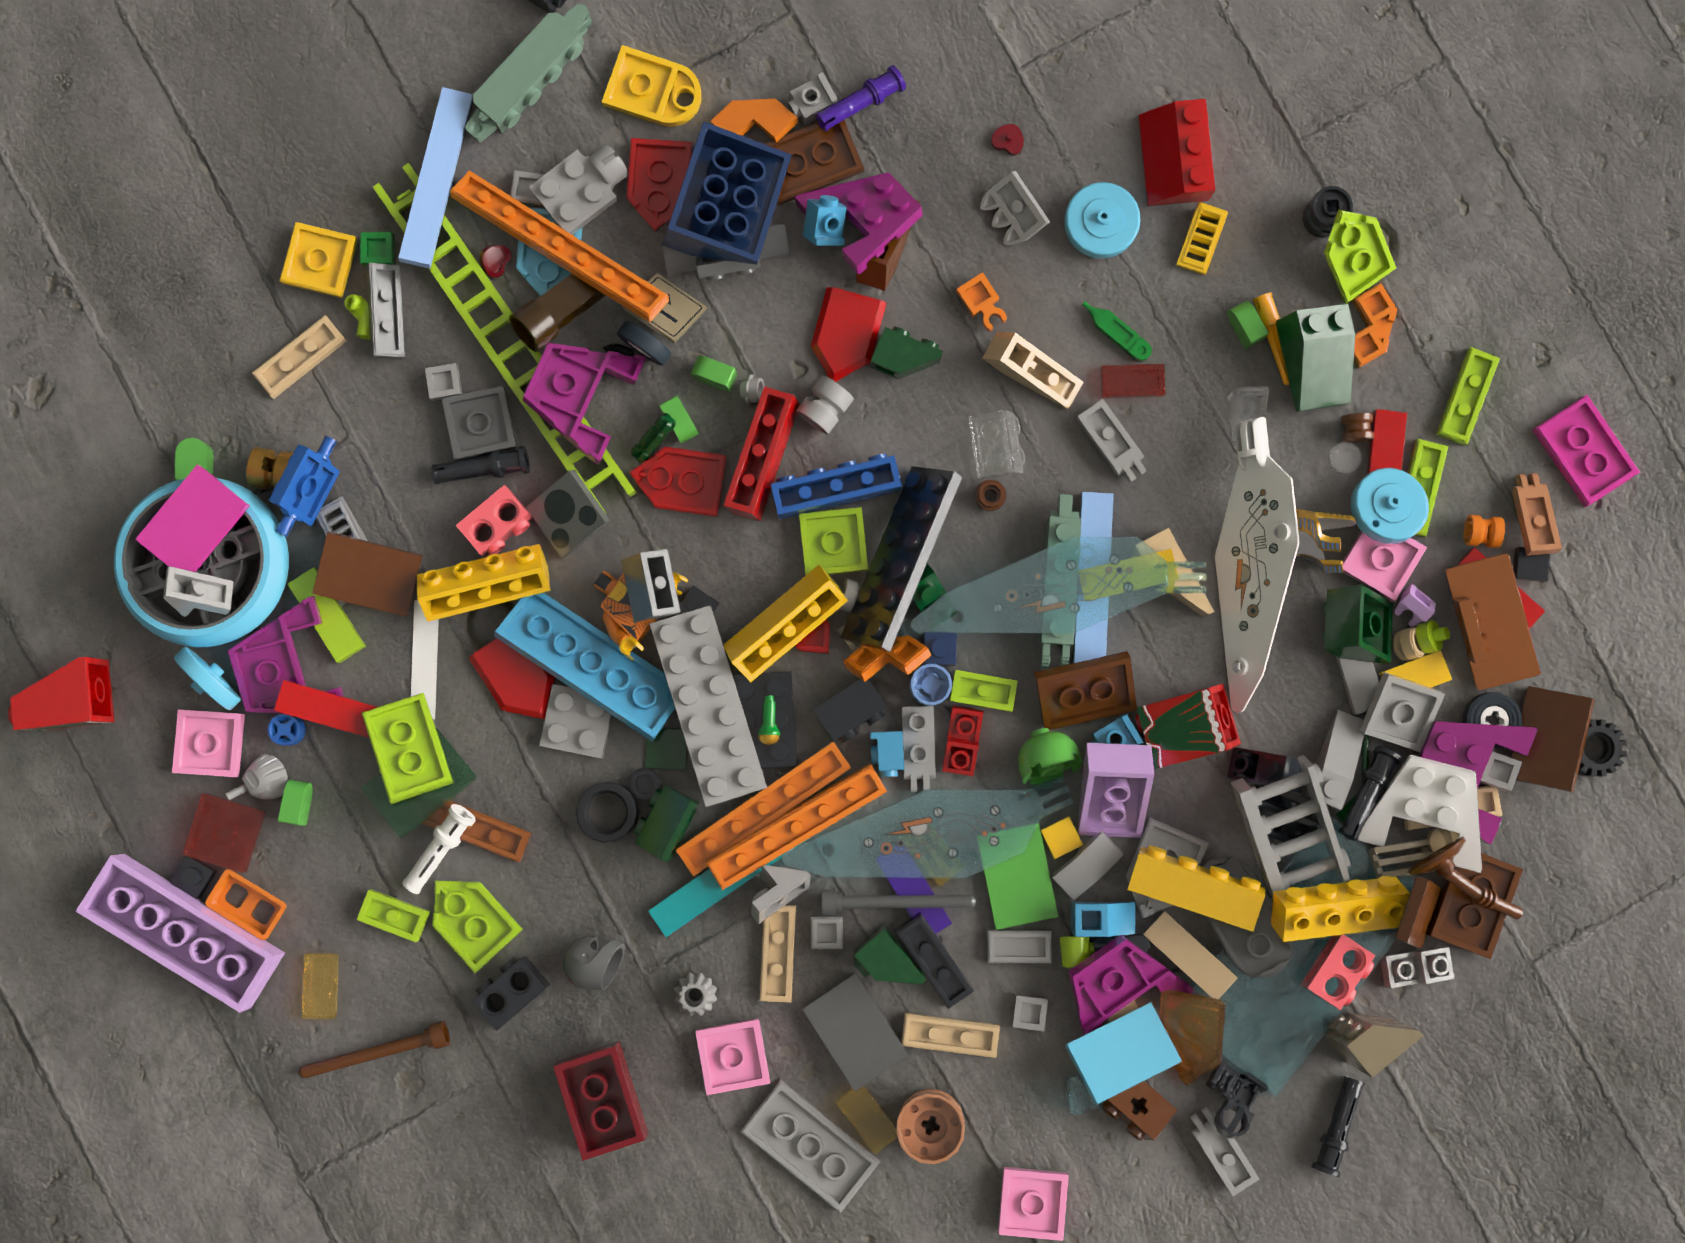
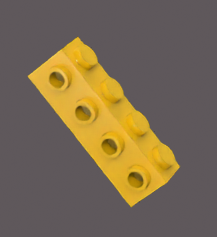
(483, 582)
(784, 623)
(1197, 888)
(1338, 908)

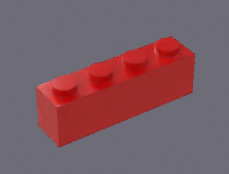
(762, 454)

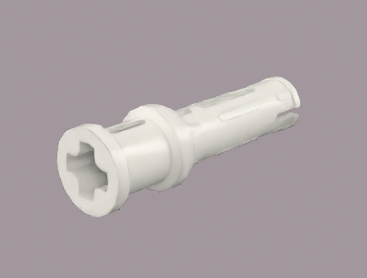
(445, 838)

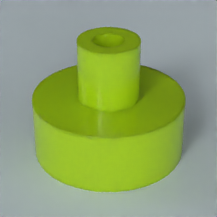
(1431, 636)

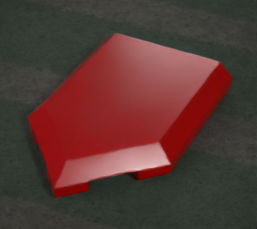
(656, 177)
(846, 331)
(683, 480)
(513, 679)

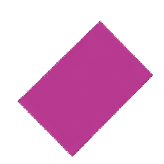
(1586, 451)
(192, 521)

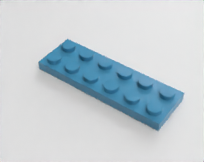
(589, 663)

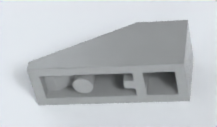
(1339, 758)

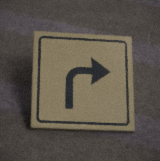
(677, 314)

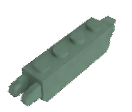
(527, 71)
(1059, 527)

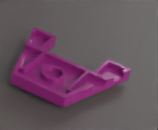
(877, 208)
(566, 385)
(271, 657)
(1470, 748)
(1115, 979)

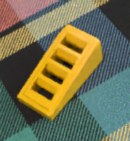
(1211, 213)

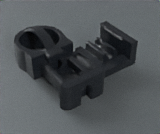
(1241, 1099)

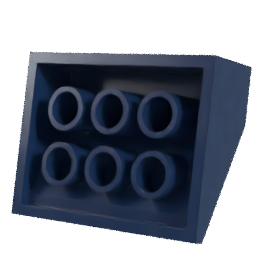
(726, 197)

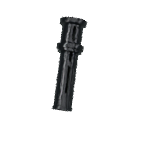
(494, 464)
(1375, 780)
(1334, 1142)

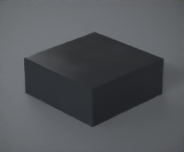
(1531, 567)

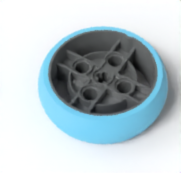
(143, 582)

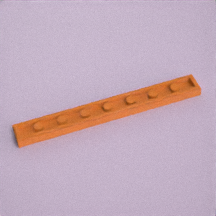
(559, 246)

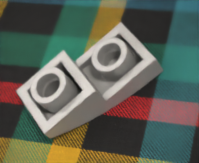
(1088, 865)
(1417, 967)

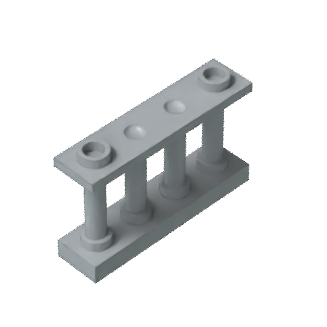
(1259, 826)

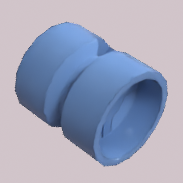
(930, 685)

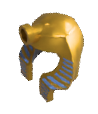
(1314, 542)

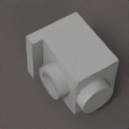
(805, 109)

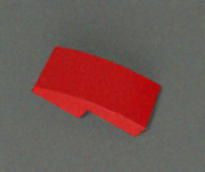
(962, 740)

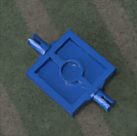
(304, 485)

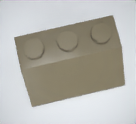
(1370, 1040)

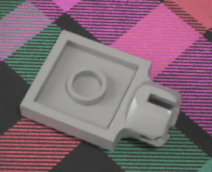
(580, 187)

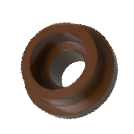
(997, 488)

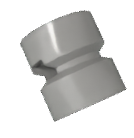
(824, 405)

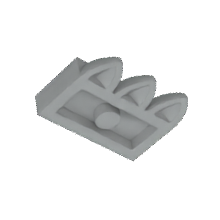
(1015, 208)

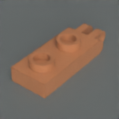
(1536, 516)

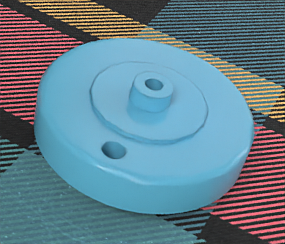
(1102, 220)
(1389, 505)
(207, 678)

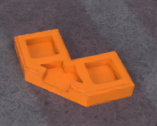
(766, 114)
(1378, 314)
(905, 655)

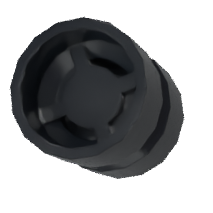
(1322, 210)

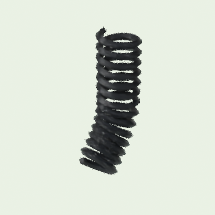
(611, 347)

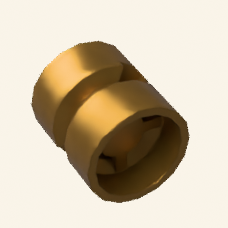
(266, 467)

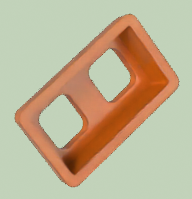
(243, 915)

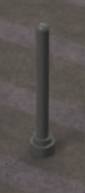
(836, 902)

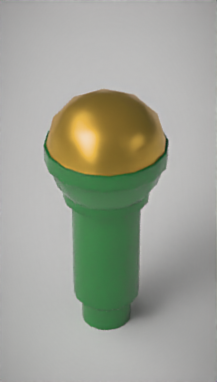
(768, 731)

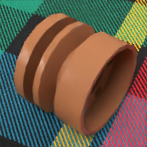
(942, 1141)

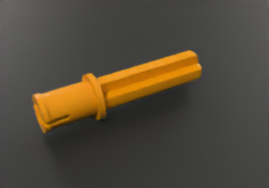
(1269, 315)

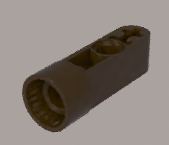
(543, 318)

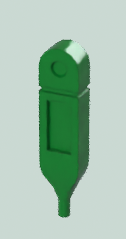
(1119, 333)

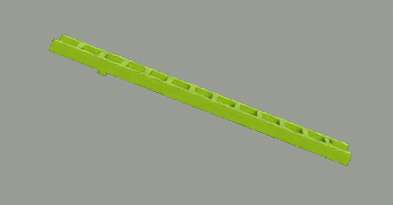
(404, 202)

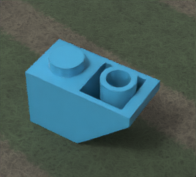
(1102, 918)

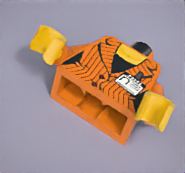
(618, 613)

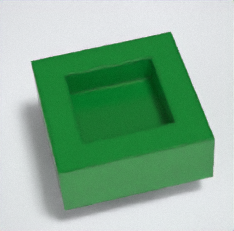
(376, 248)

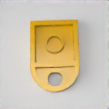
(650, 87)

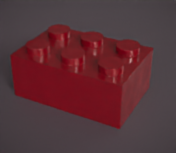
(601, 1100)

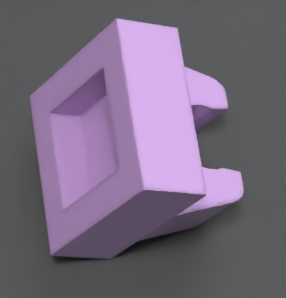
(1418, 603)

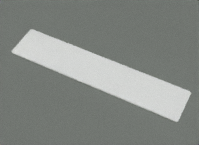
(424, 657)

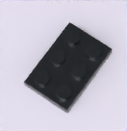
(752, 698)

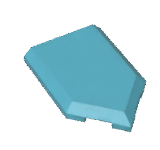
(538, 269)

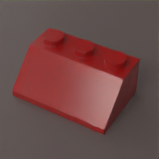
(1177, 153)

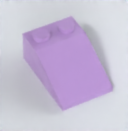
(1115, 789)

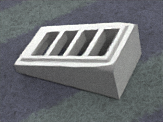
(346, 514)

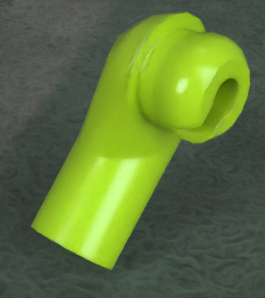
(359, 309)

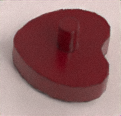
(1009, 139)
(494, 259)

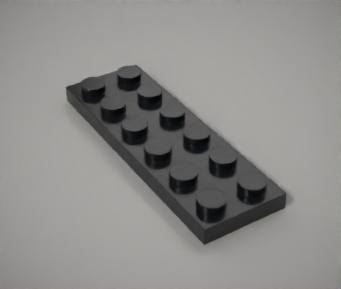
(901, 557)

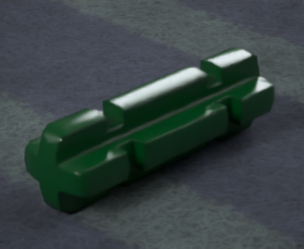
(653, 437)

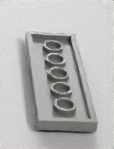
(708, 706)

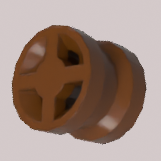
(1357, 427)

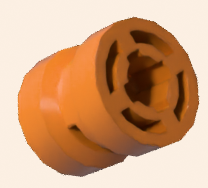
(1484, 531)

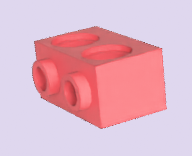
(490, 514)
(1330, 965)

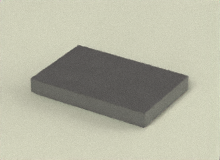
(855, 1032)

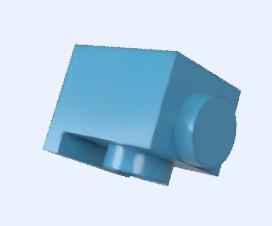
(824, 221)
(1120, 726)
(888, 752)

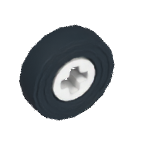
(644, 343)
(1490, 702)

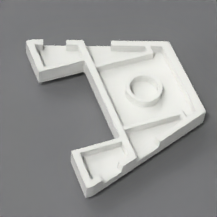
(1432, 796)

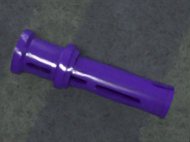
(872, 92)

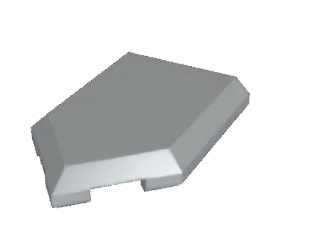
(1176, 844)

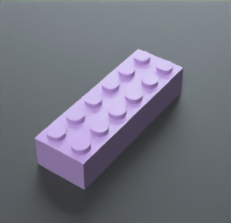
(180, 932)

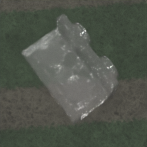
(996, 444)

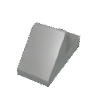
(196, 590)
(784, 886)

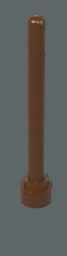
(435, 1036)

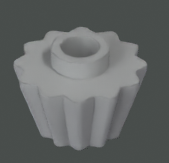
(690, 1005)

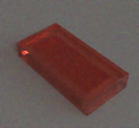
(1133, 381)

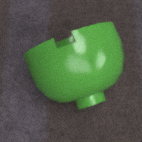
(1047, 756)

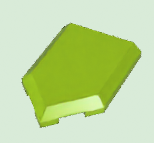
(1357, 253)
(472, 921)

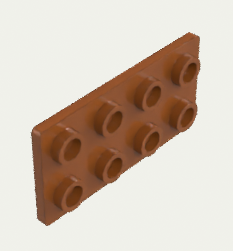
(1492, 621)

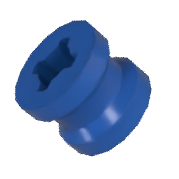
(280, 730)

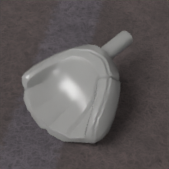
(262, 779)

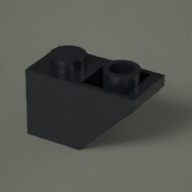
(1262, 767)

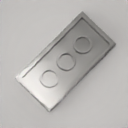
(810, 1145)

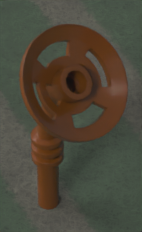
(1442, 863)

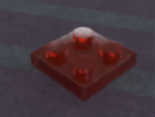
(224, 832)

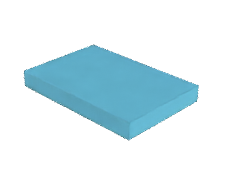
(1123, 1053)

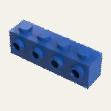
(836, 487)

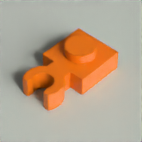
(979, 298)

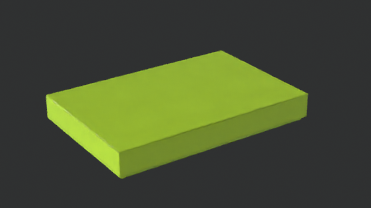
(407, 748)

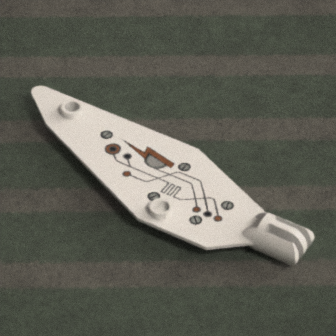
(1254, 559)

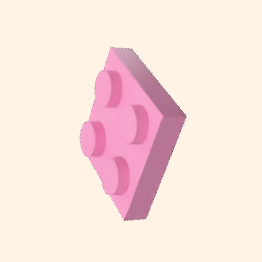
(1382, 565)
(208, 743)
(732, 1056)
(1033, 1203)

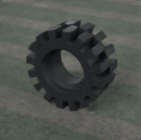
(1612, 753)

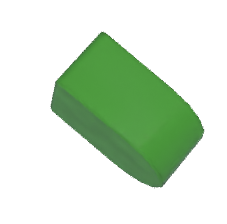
(1247, 324)
(714, 373)
(684, 426)
(189, 454)
(296, 802)

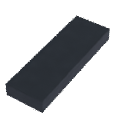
(934, 960)

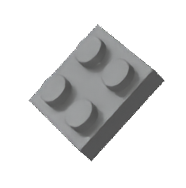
(1402, 712)
(575, 723)

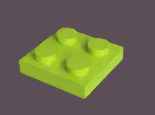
(834, 541)

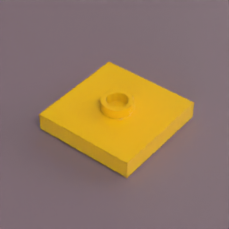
(318, 260)

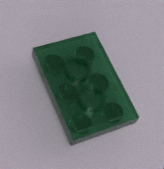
(411, 812)

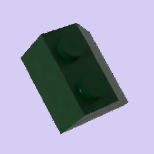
(1358, 624)
(666, 823)
(886, 960)

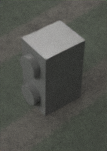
(650, 585)

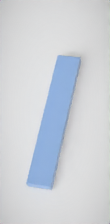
(436, 178)
(1096, 521)

